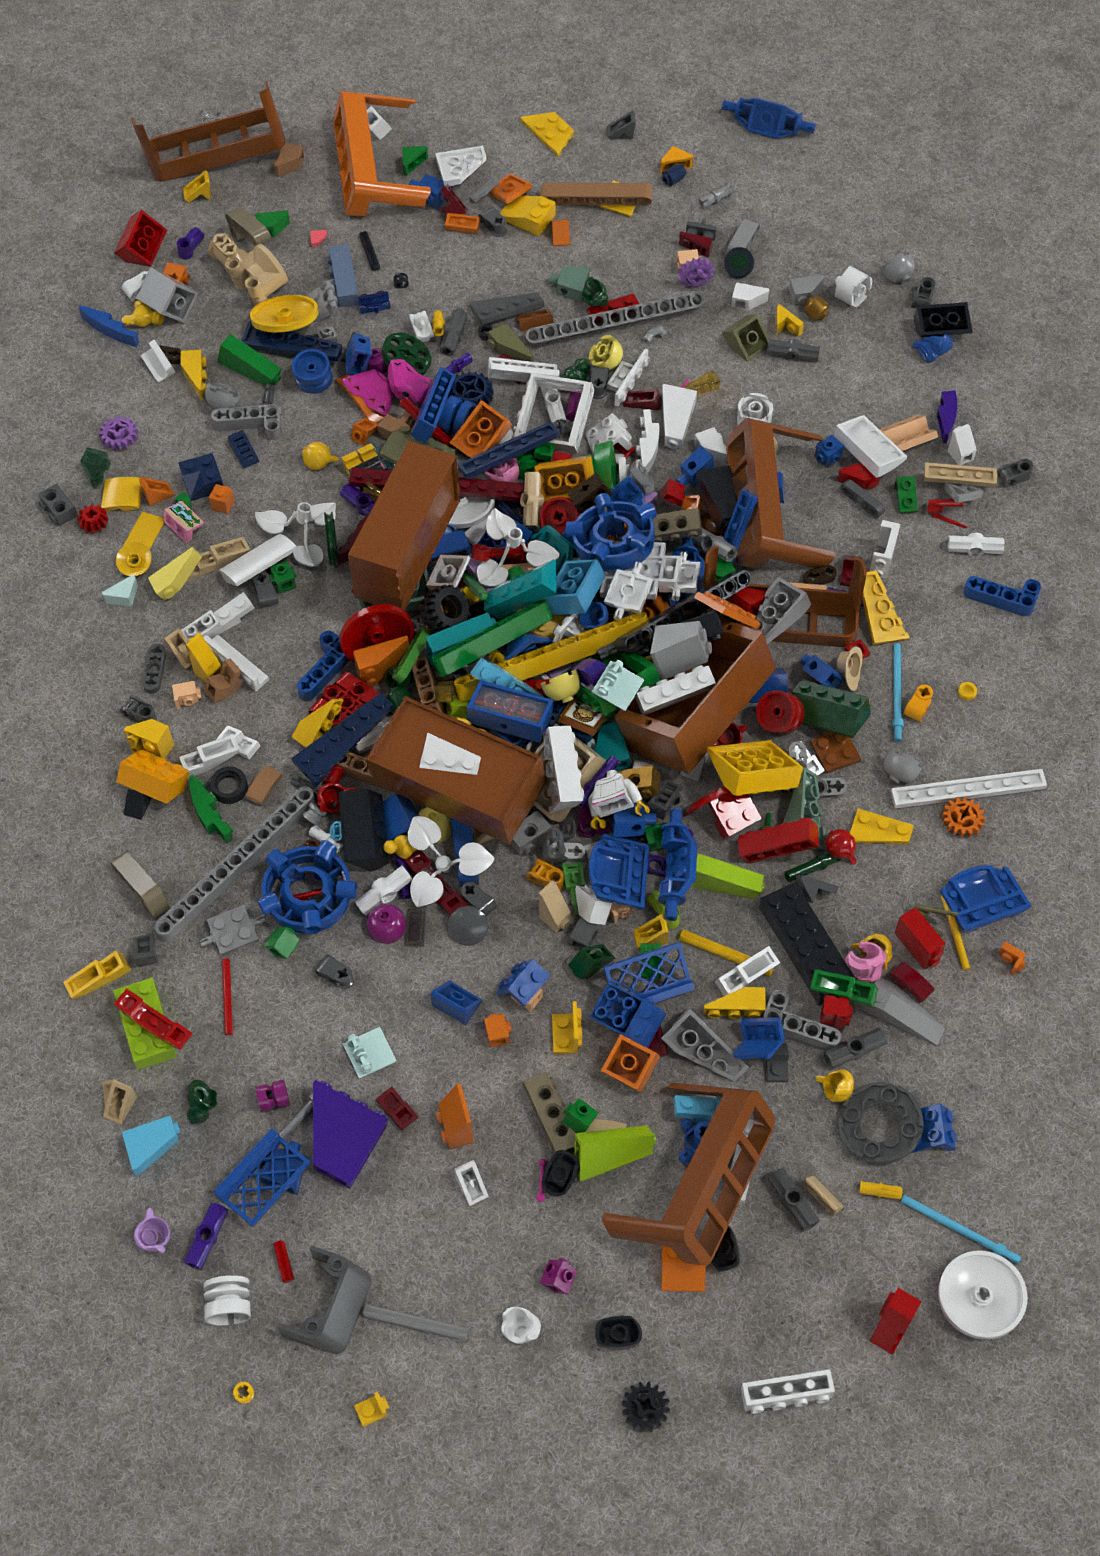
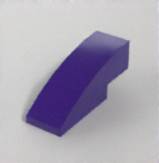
(947, 414)
(589, 671)

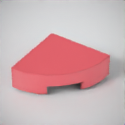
(317, 237)

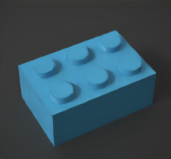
(576, 587)

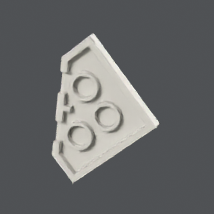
(459, 164)

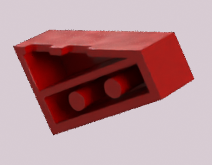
(896, 1317)

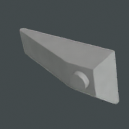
(781, 608)
(903, 1012)
(699, 1043)

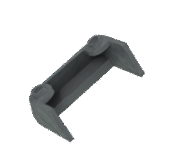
(336, 1327)

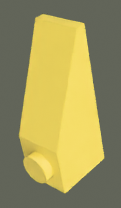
(174, 575)

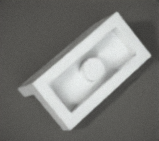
(157, 362)

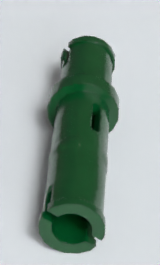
(820, 862)

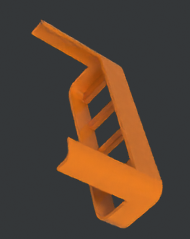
(357, 156)

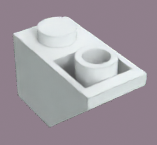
(377, 123)
(748, 296)
(713, 443)
(962, 445)
(590, 907)

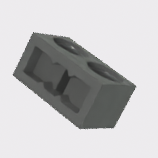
(57, 504)

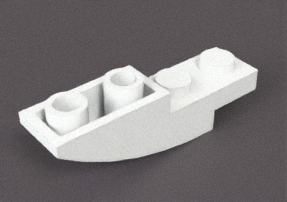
(649, 442)
(221, 620)

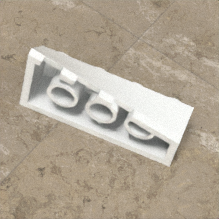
(562, 768)

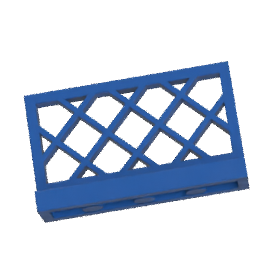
(659, 992)
(246, 1168)

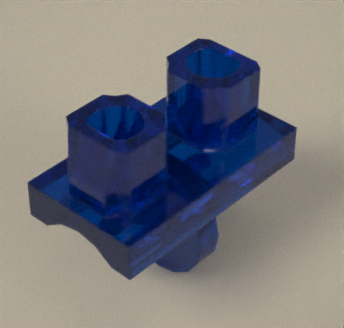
(374, 302)

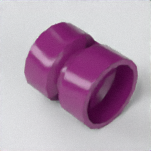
(279, 1092)

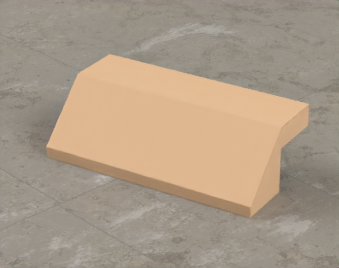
(909, 432)

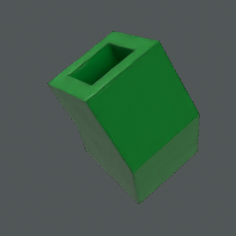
(185, 499)

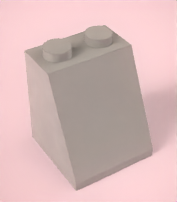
(167, 295)
(679, 648)

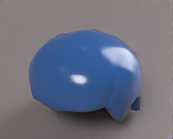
(595, 616)

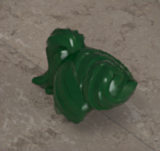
(595, 293)
(577, 371)
(200, 1100)

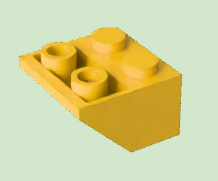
(150, 736)

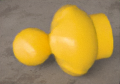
(400, 846)

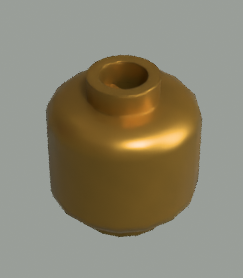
(816, 308)

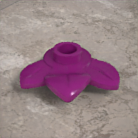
(585, 818)

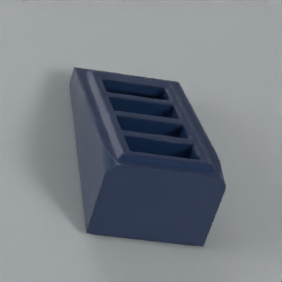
(238, 439)

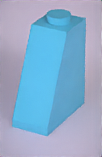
(150, 1142)

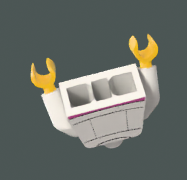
(613, 795)

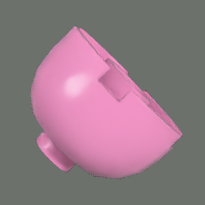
(504, 472)

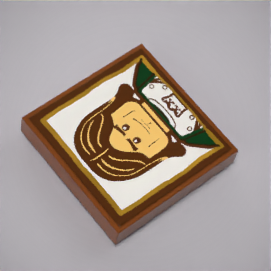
(582, 717)

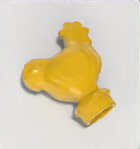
(143, 316)

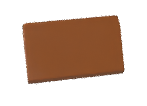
(534, 319)

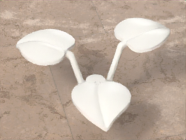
(274, 522)
(502, 526)
(426, 888)

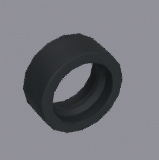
(225, 772)

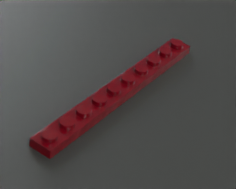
(468, 487)

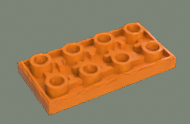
(728, 609)

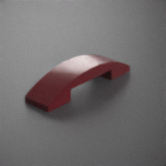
(449, 900)

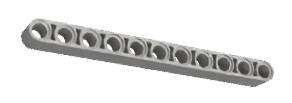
(622, 317)
(232, 871)

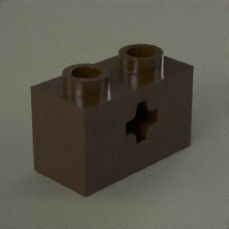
(585, 493)

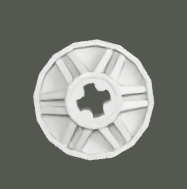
(225, 1297)

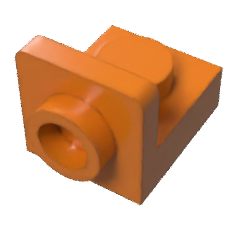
(362, 430)
(1013, 955)

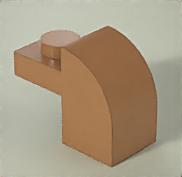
(391, 424)
(224, 684)

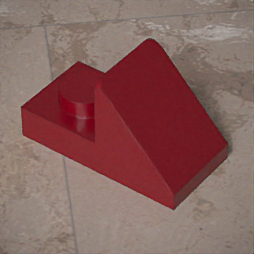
(456, 205)
(847, 569)

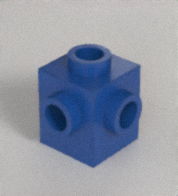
(829, 451)

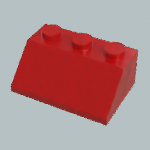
(140, 240)

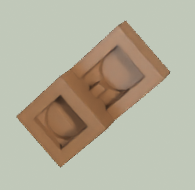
(262, 785)

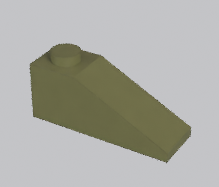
(507, 343)

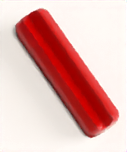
(283, 1261)

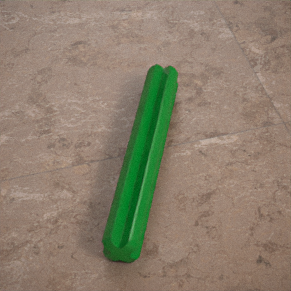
(475, 586)

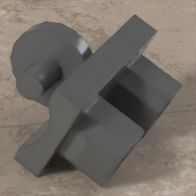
(701, 229)

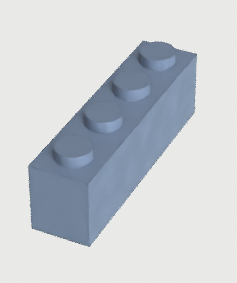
(343, 274)

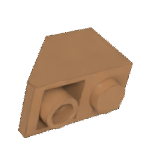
(289, 159)

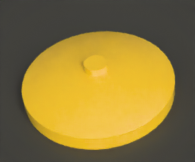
(284, 313)

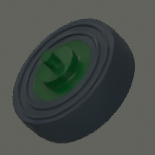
(739, 262)

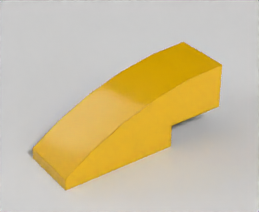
(97, 974)

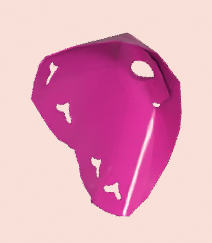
(407, 381)
(372, 386)

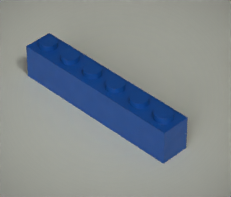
(433, 405)

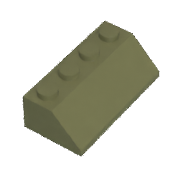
(398, 440)

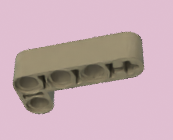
(246, 226)
(141, 884)

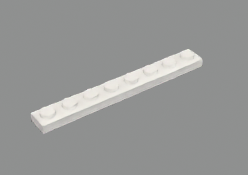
(969, 788)

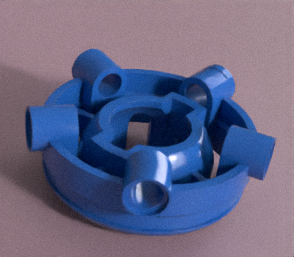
(608, 519)
(311, 914)

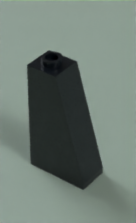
(717, 494)

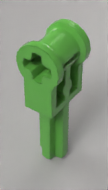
(573, 876)

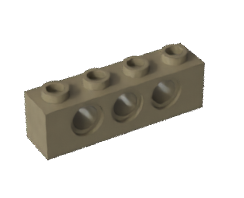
(690, 517)
(534, 1089)

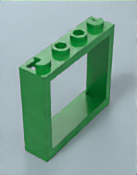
(636, 662)

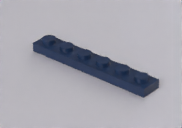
(508, 450)

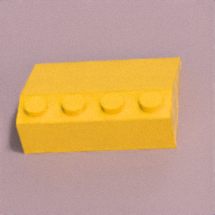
(755, 767)

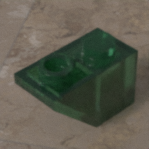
(94, 465)

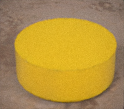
(967, 691)

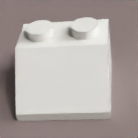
(448, 571)

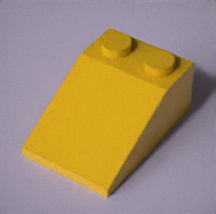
(530, 213)

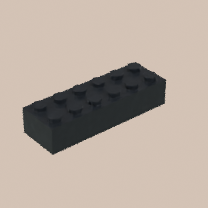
(802, 935)

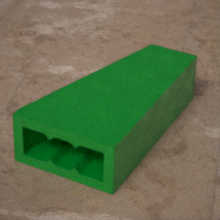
(247, 361)

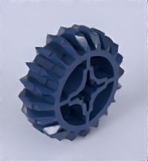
(469, 387)

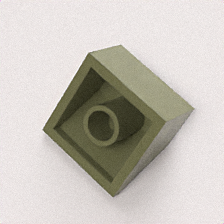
(747, 336)

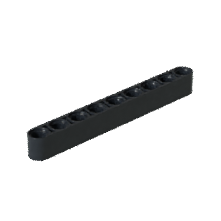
(723, 588)

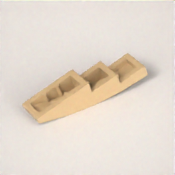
(220, 556)

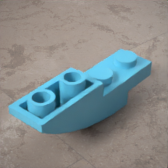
(494, 674)
(696, 1107)

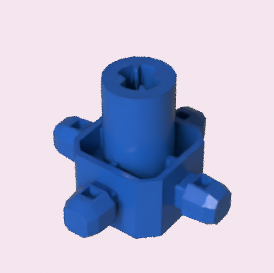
(693, 1136)

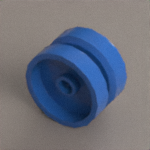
(312, 371)
(455, 414)

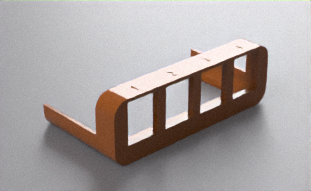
(218, 154)
(766, 517)
(822, 603)
(703, 1176)

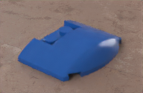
(619, 871)
(984, 896)

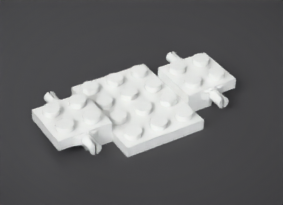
(667, 572)

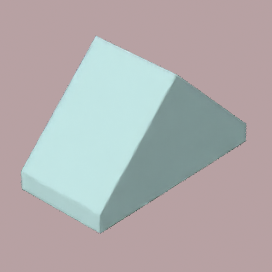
(122, 592)

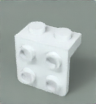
(609, 429)

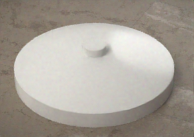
(471, 510)
(982, 1295)

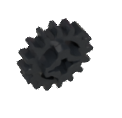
(637, 1401)

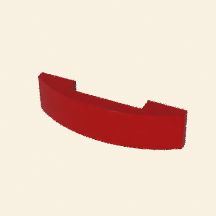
(152, 1020)

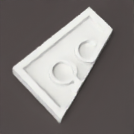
(448, 757)

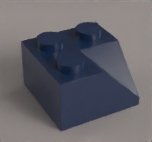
(200, 476)

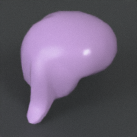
(147, 1236)

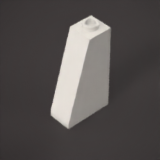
(677, 412)

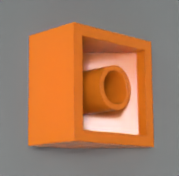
(680, 1275)

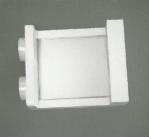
(886, 539)

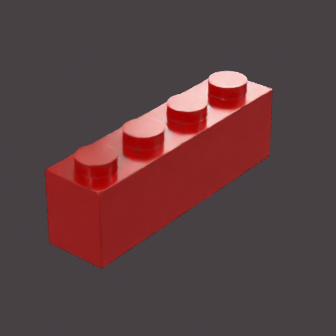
(778, 840)

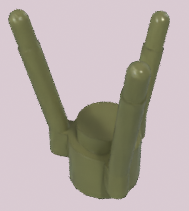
(925, 910)

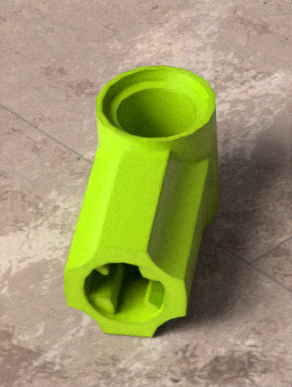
(660, 909)

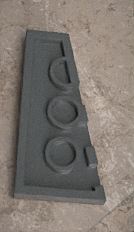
(500, 308)

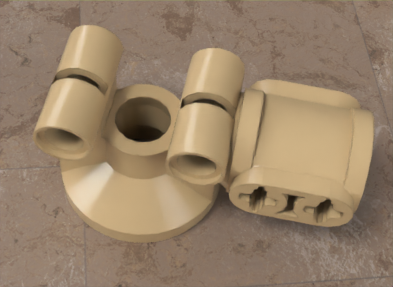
(254, 270)

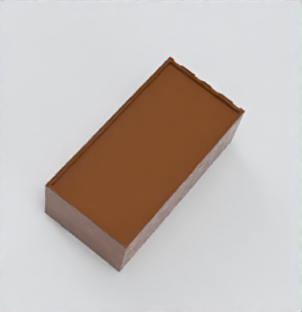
(405, 526)
(685, 729)
(489, 802)

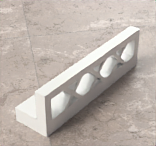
(518, 370)
(249, 672)

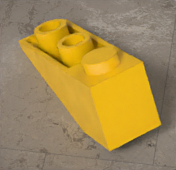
(193, 369)
(202, 658)
(317, 723)
(742, 1003)

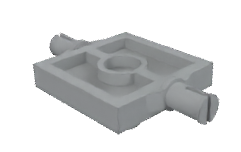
(232, 930)

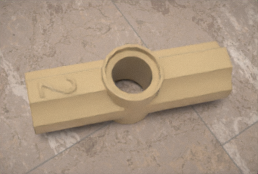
(532, 500)

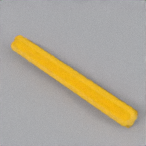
(715, 948)

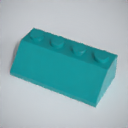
(522, 590)

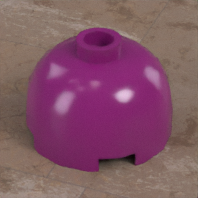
(386, 923)

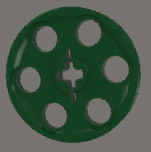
(404, 349)
(331, 539)

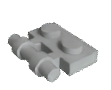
(324, 304)
(640, 474)

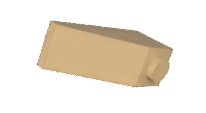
(553, 907)

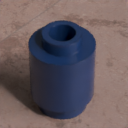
(673, 174)

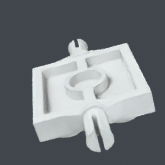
(628, 591)

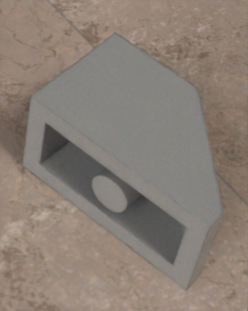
(803, 288)

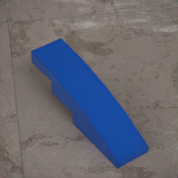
(104, 323)

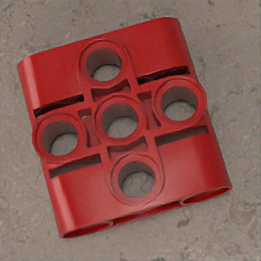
(346, 688)

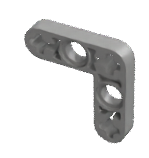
(833, 791)

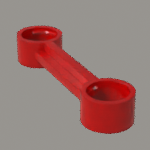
(483, 553)

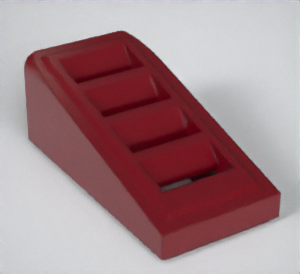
(701, 243)
(653, 399)

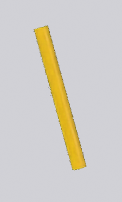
(957, 938)

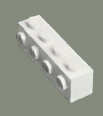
(675, 690)
(787, 1390)

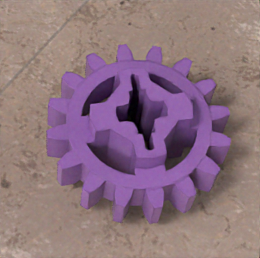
(695, 272)
(118, 433)

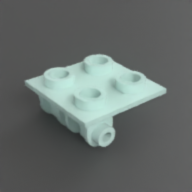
(618, 685)
(369, 1052)

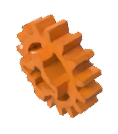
(971, 823)

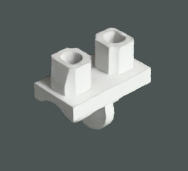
(421, 326)

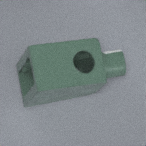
(571, 281)

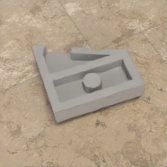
(963, 493)

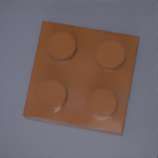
(835, 752)

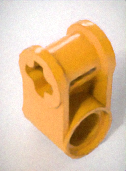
(918, 704)
(543, 873)

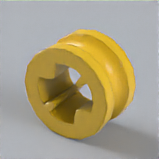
(237, 1395)

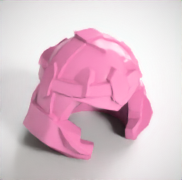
(871, 966)

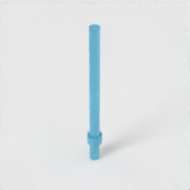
(897, 722)
(999, 1248)

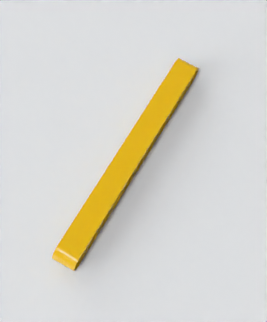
(557, 653)

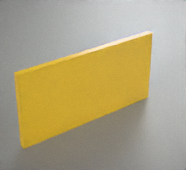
(145, 529)

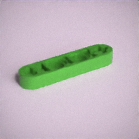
(411, 654)

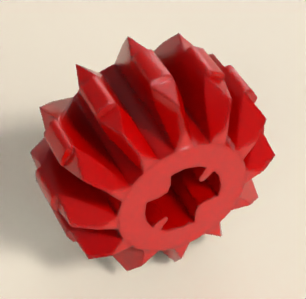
(92, 518)

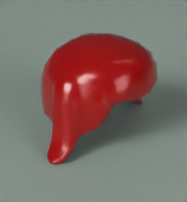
(731, 735)
(328, 795)
(841, 845)

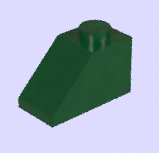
(590, 961)

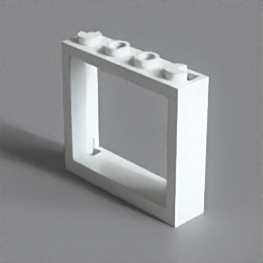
(583, 387)

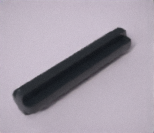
(369, 251)

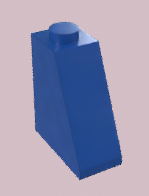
(398, 815)

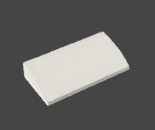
(869, 445)
(258, 560)

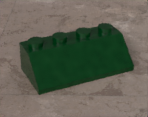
(832, 708)

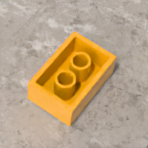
(563, 476)
(153, 776)

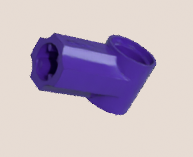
(189, 243)

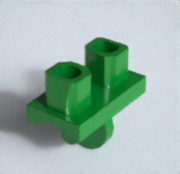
(653, 961)

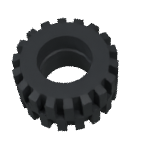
(453, 599)

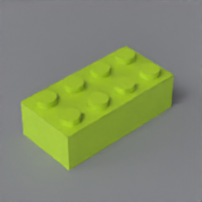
(144, 1046)

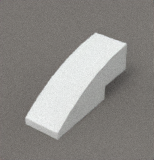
(209, 755)
(747, 971)

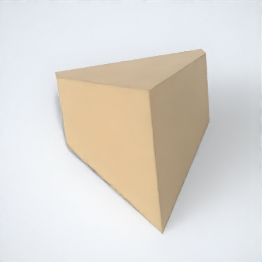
(117, 1100)

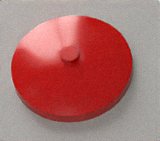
(374, 626)

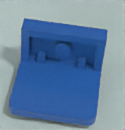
(435, 184)
(628, 491)
(524, 981)
(760, 1037)
(937, 1129)

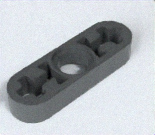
(856, 494)
(152, 662)

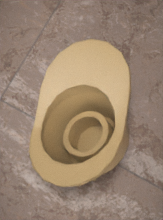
(849, 666)

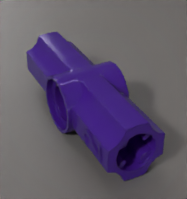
(356, 498)
(201, 1248)

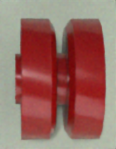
(555, 510)
(780, 712)

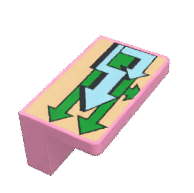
(182, 520)

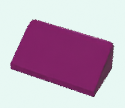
(572, 405)

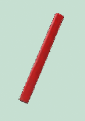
(227, 1001)

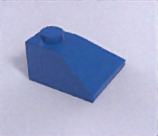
(525, 644)

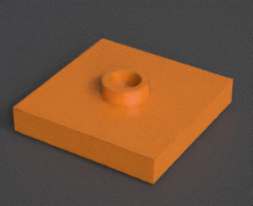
(510, 188)

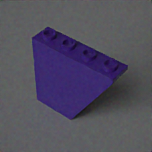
(342, 1133)

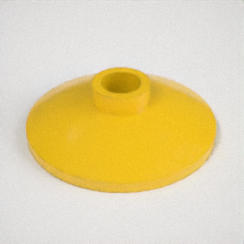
(130, 553)

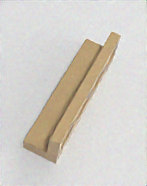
(960, 474)

